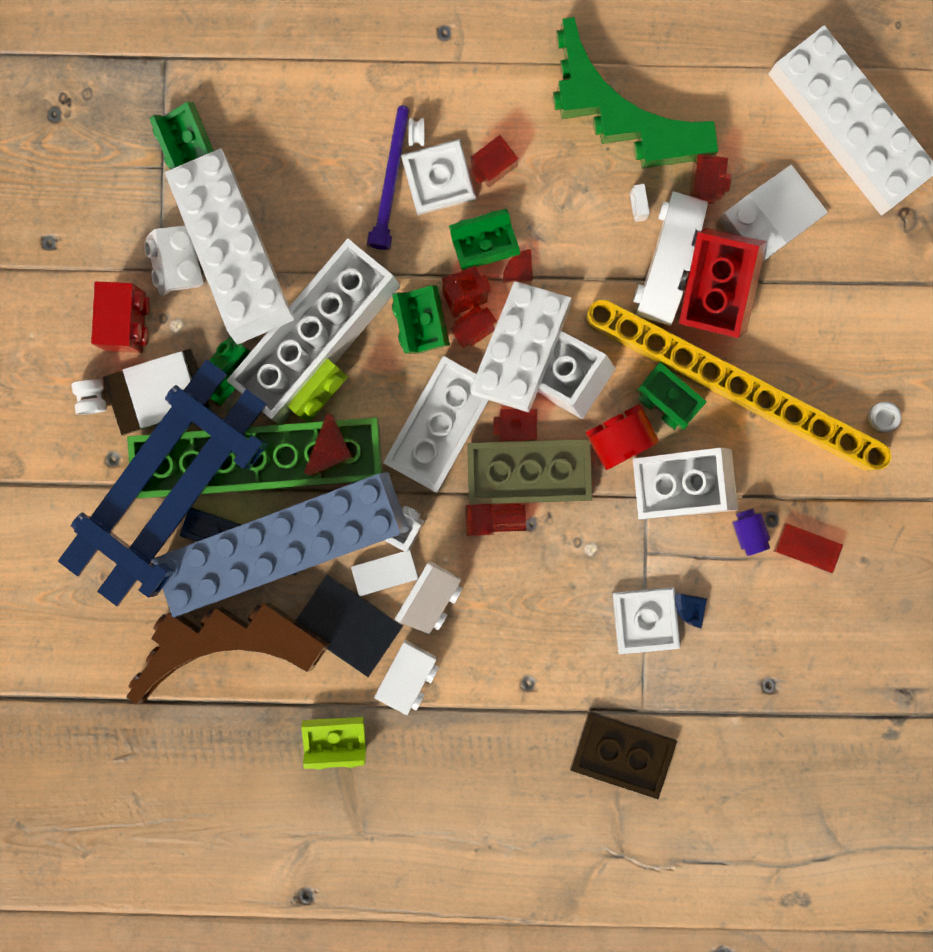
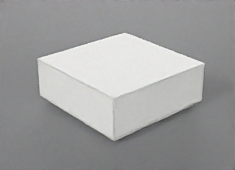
(639, 203)

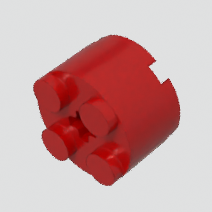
(622, 437)

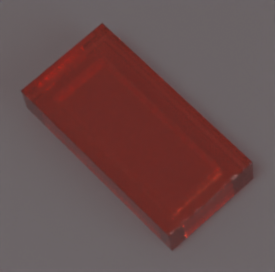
(808, 548)

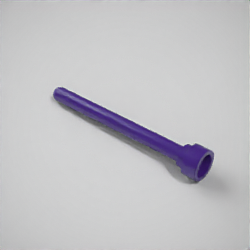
(380, 235)

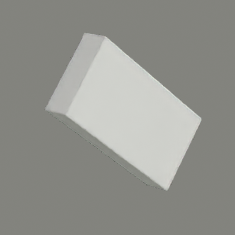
(384, 573)

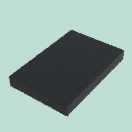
(350, 625)

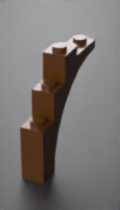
(183, 641)

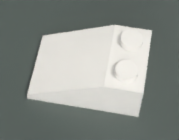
(775, 211)
(575, 375)
(685, 483)
(429, 598)

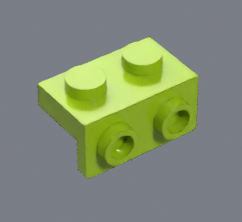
(317, 391)
(334, 743)

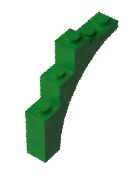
(586, 93)

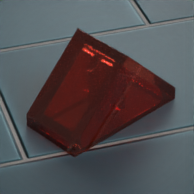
(329, 448)

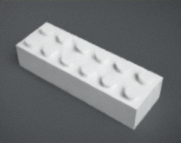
(852, 120)
(229, 246)
(325, 324)

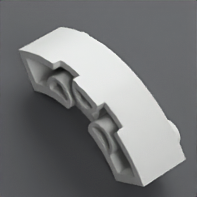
(673, 254)

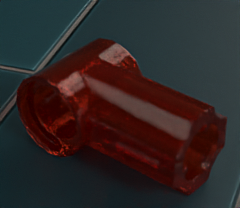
(487, 519)

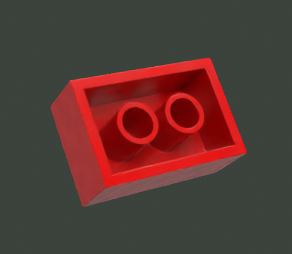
(722, 282)

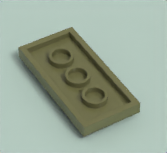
(529, 471)

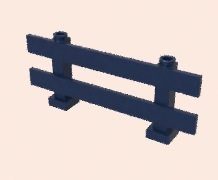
(226, 437)

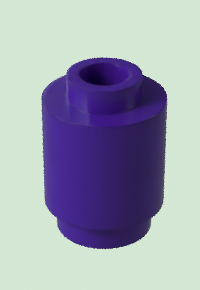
(751, 532)

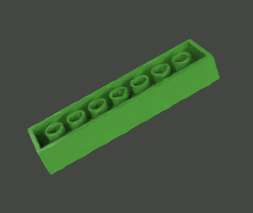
(280, 463)

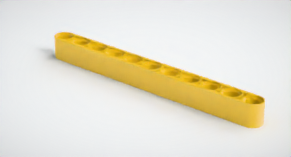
(753, 386)

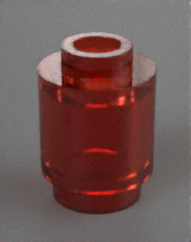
(473, 326)

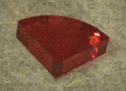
(519, 268)

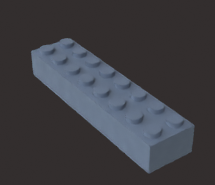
(283, 543)

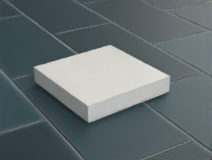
(438, 177)
(151, 382)
(646, 620)

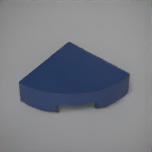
(691, 609)

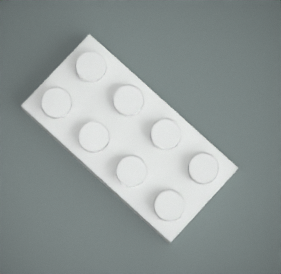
(521, 346)
(437, 426)

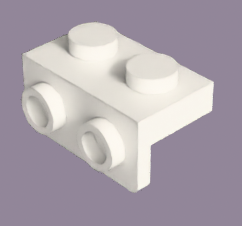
(173, 259)

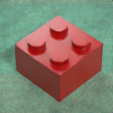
(119, 317)

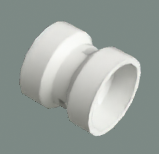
(85, 390)

